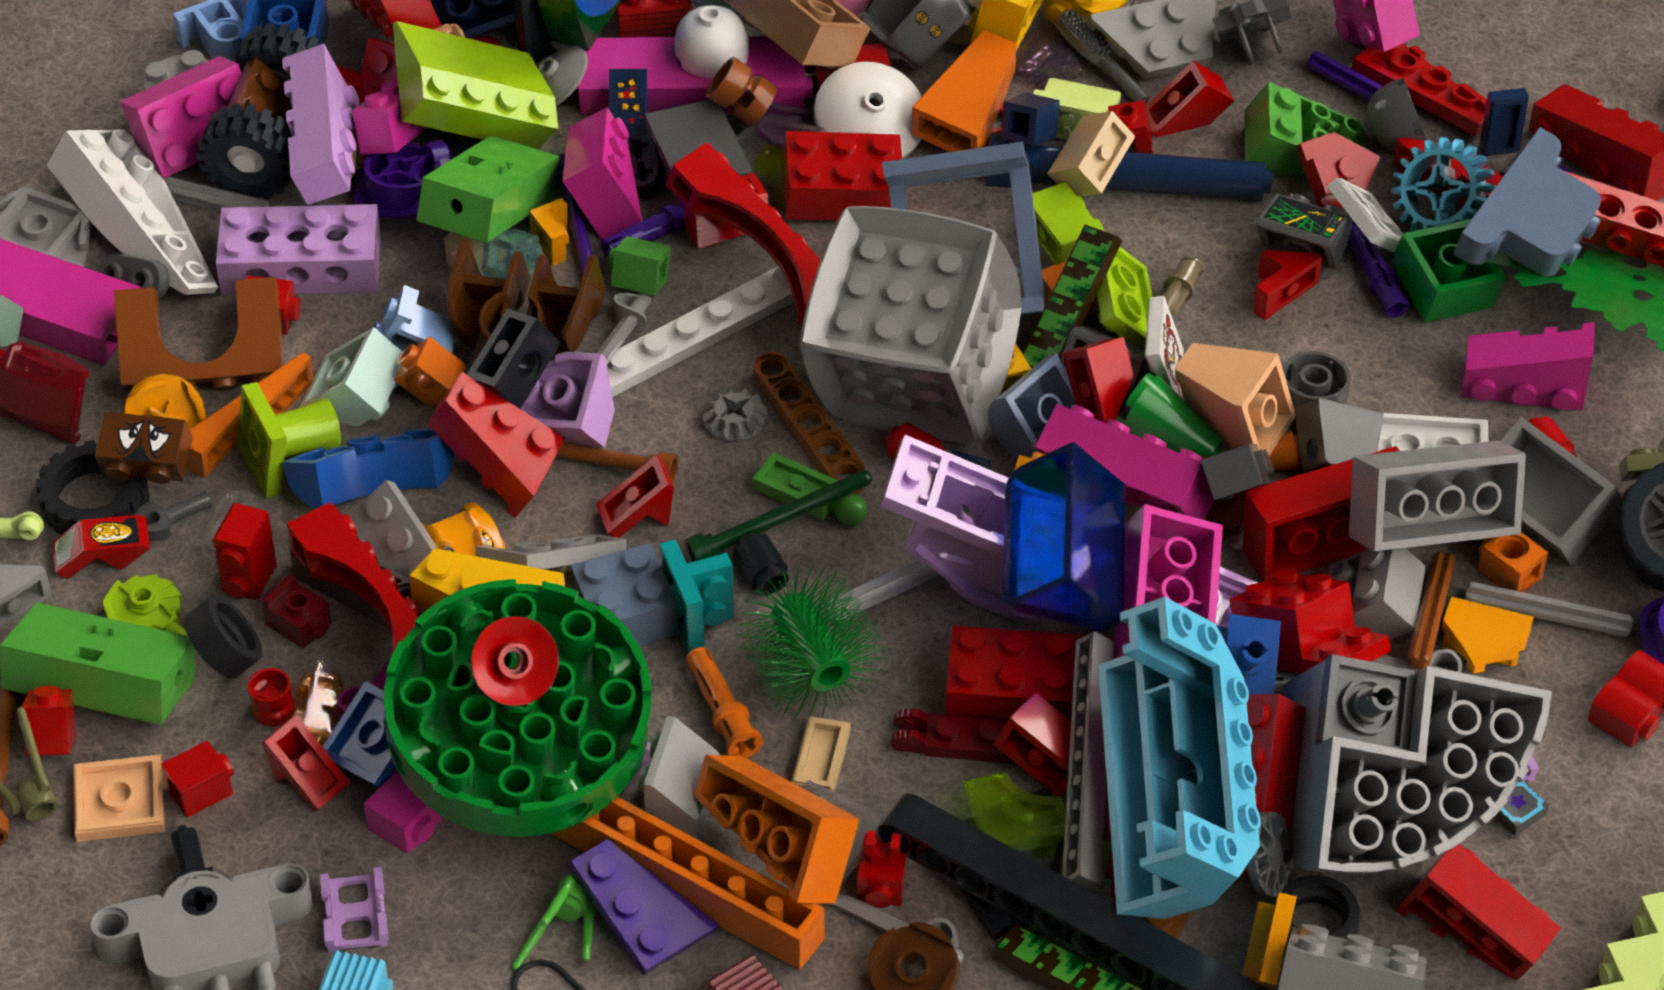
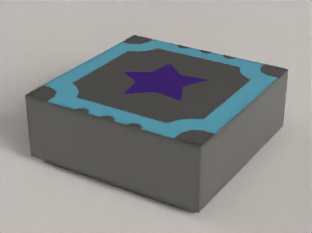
(1522, 808)

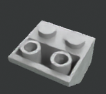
(1383, 589)
(673, 777)

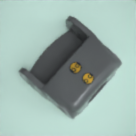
(916, 26)

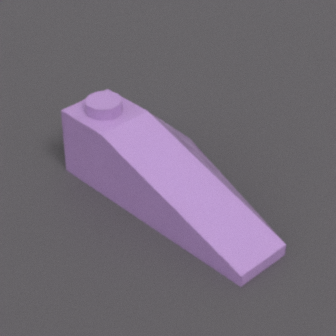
(574, 398)

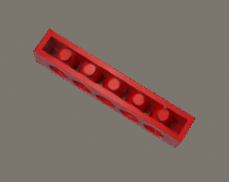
(1628, 223)

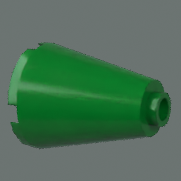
(1163, 413)

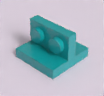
(701, 591)

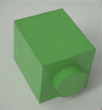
(639, 265)

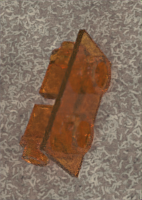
(318, 693)

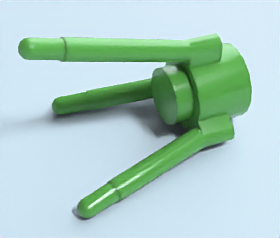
(568, 905)

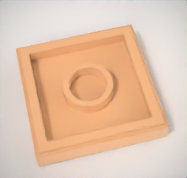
(118, 798)

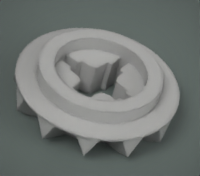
(732, 426)

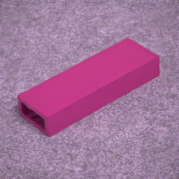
(673, 86)
(61, 302)

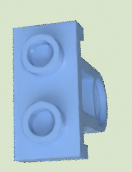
(214, 24)
(411, 324)

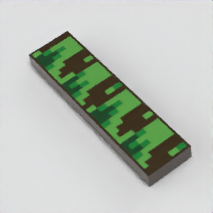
(1072, 293)
(1054, 964)

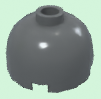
(1392, 116)

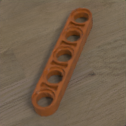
(805, 408)

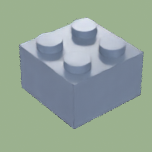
(632, 589)

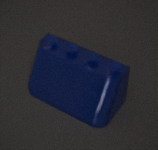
(1065, 540)

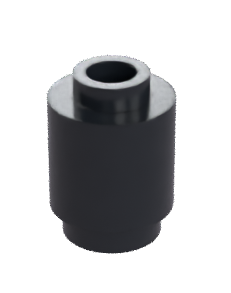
(759, 562)

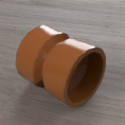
(732, 82)

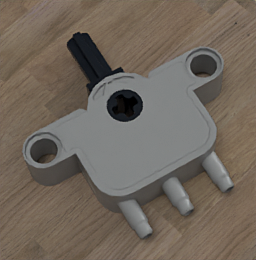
(205, 926)

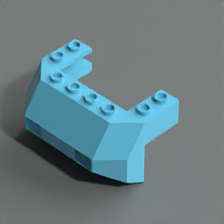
(1176, 763)

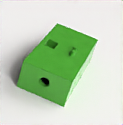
(487, 188)
(103, 661)

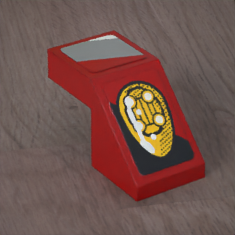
(110, 539)

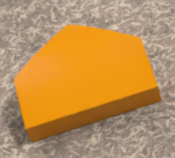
(1484, 633)
(1269, 941)

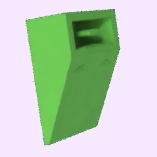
(1282, 120)

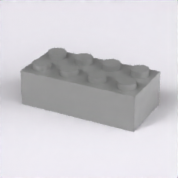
(1436, 495)

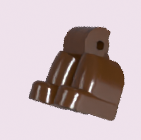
(480, 301)

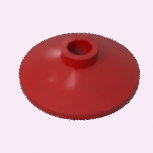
(535, 666)

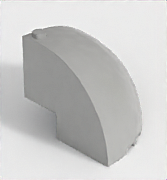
(1392, 807)

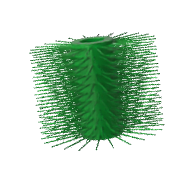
(810, 641)

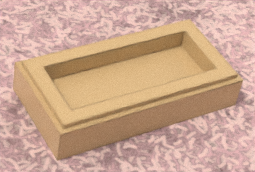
(822, 752)

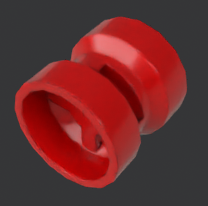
(271, 697)

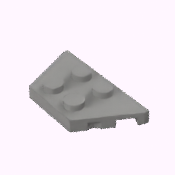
(1159, 34)
(45, 225)

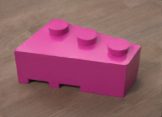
(601, 173)
(1530, 369)

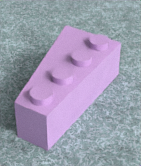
(319, 124)

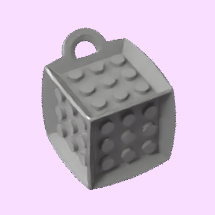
(911, 322)

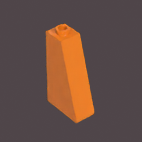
(967, 97)

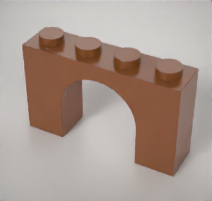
(252, 356)

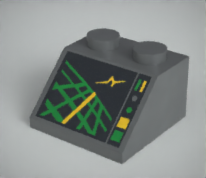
(1299, 226)

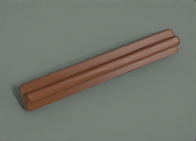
(1431, 610)

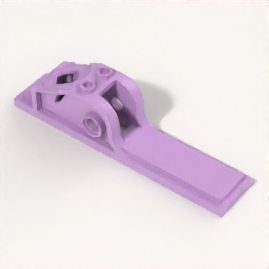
(967, 551)

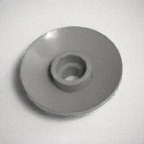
(564, 71)

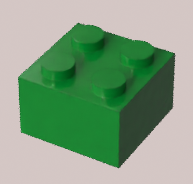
(1439, 280)

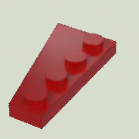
(1428, 85)

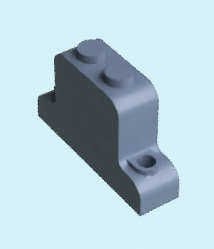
(1533, 213)

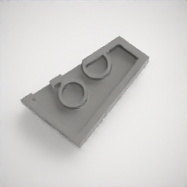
(392, 529)
(558, 554)

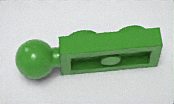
(790, 480)

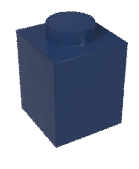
(1030, 119)

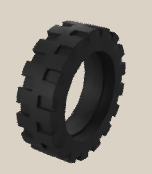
(73, 464)

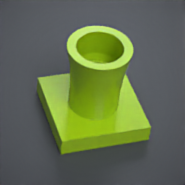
(270, 437)

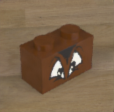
(143, 447)

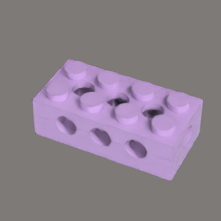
(311, 245)

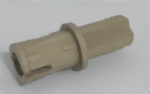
(1181, 284)

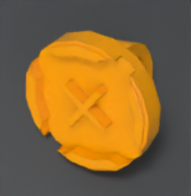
(167, 398)

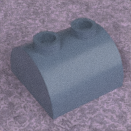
(1026, 406)

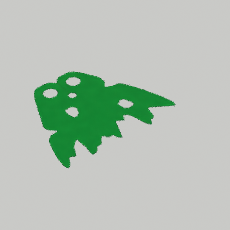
(1606, 286)

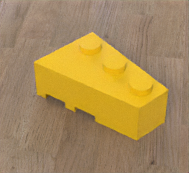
(450, 572)

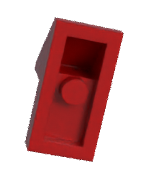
(1284, 279)
(641, 494)
(304, 762)

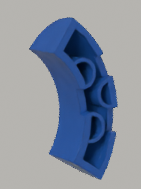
(359, 468)

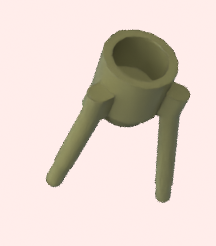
(34, 792)

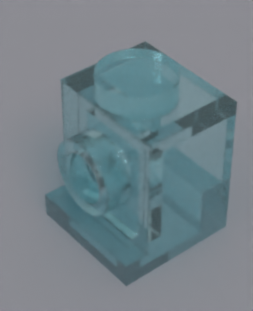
(512, 241)

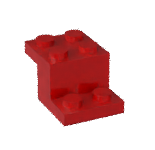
(1313, 619)

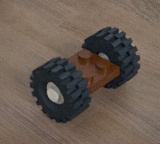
(249, 139)

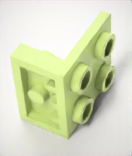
(1076, 102)

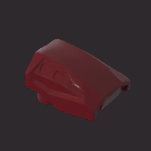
(42, 390)

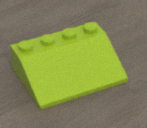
(471, 87)

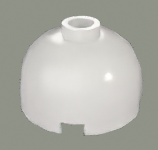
(709, 38)

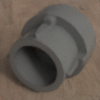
(1316, 376)

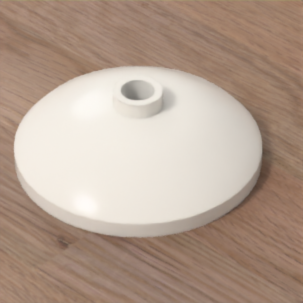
(845, 105)

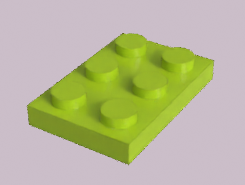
(1125, 298)

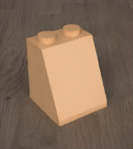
(1237, 394)

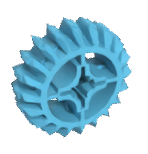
(1441, 174)

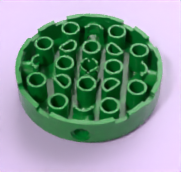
(522, 764)

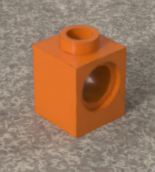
(428, 371)
(1512, 561)

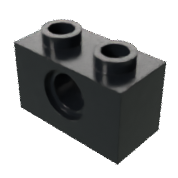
(514, 357)

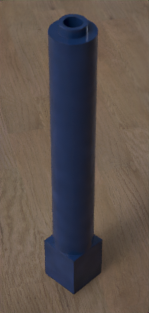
(1158, 173)

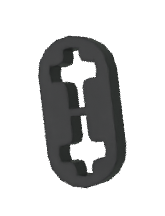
(650, 164)

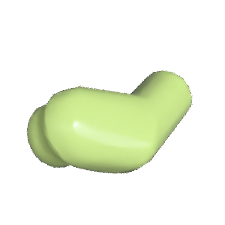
(23, 526)

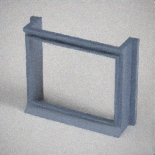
(978, 163)

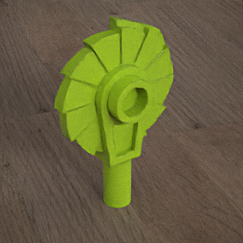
(146, 602)

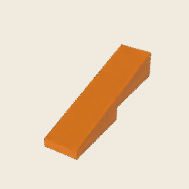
(219, 432)

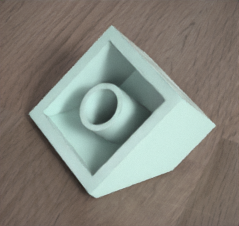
(357, 378)

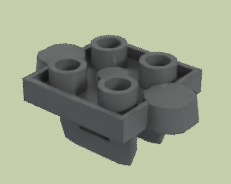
(1256, 15)

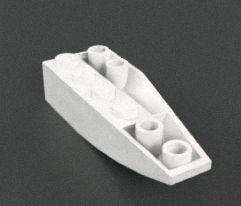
(130, 203)

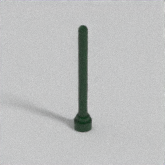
(708, 545)

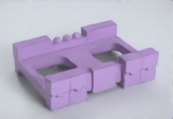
(339, 913)

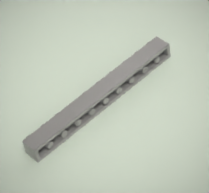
(1086, 767)

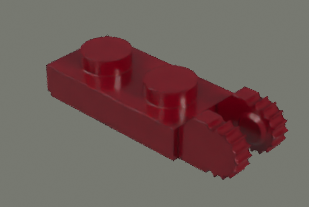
(948, 735)

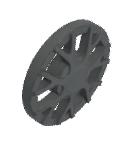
(1273, 858)

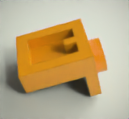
(550, 225)

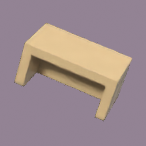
(1092, 153)

